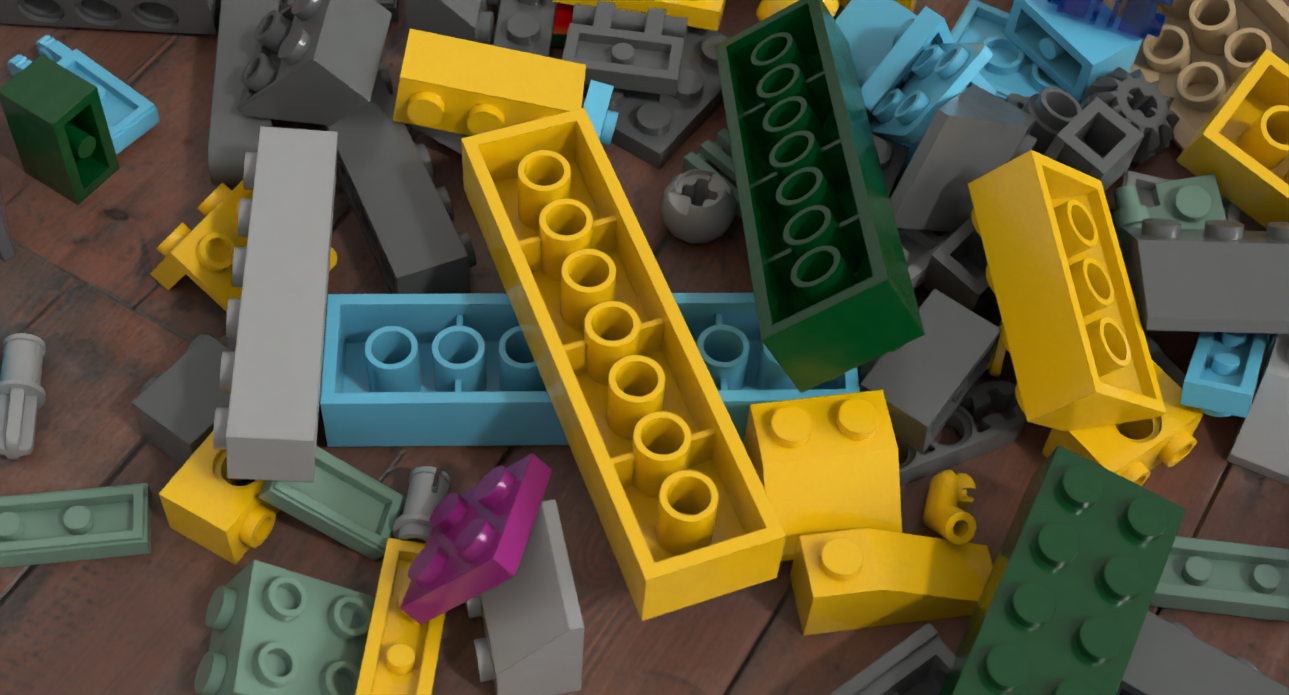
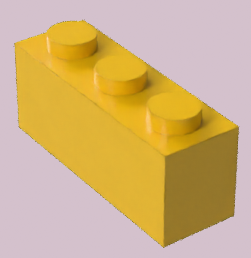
(481, 86)

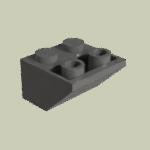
(314, 61)

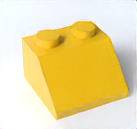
(827, 463)

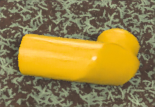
(944, 507)

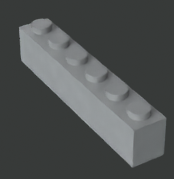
(281, 310)

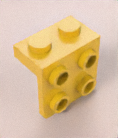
(209, 248)

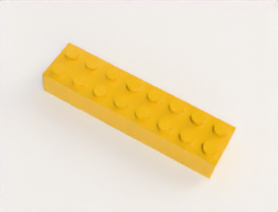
(620, 366)

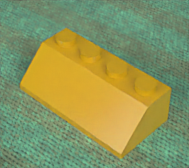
(1063, 296)

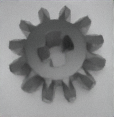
(1138, 104)

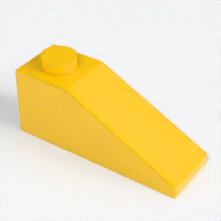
(884, 579)

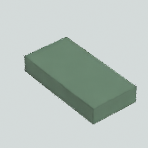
(340, 504)

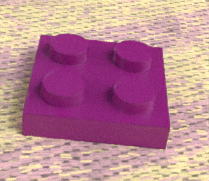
(476, 539)

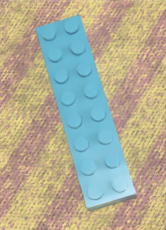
(466, 377)

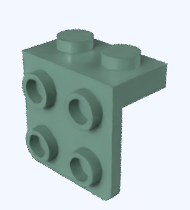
(283, 635)

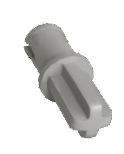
(20, 393)

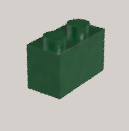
(59, 129)

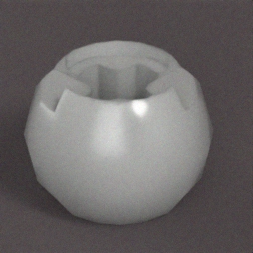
(698, 206)

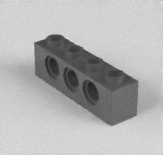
(133, 15)

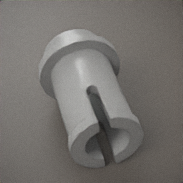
(420, 503)

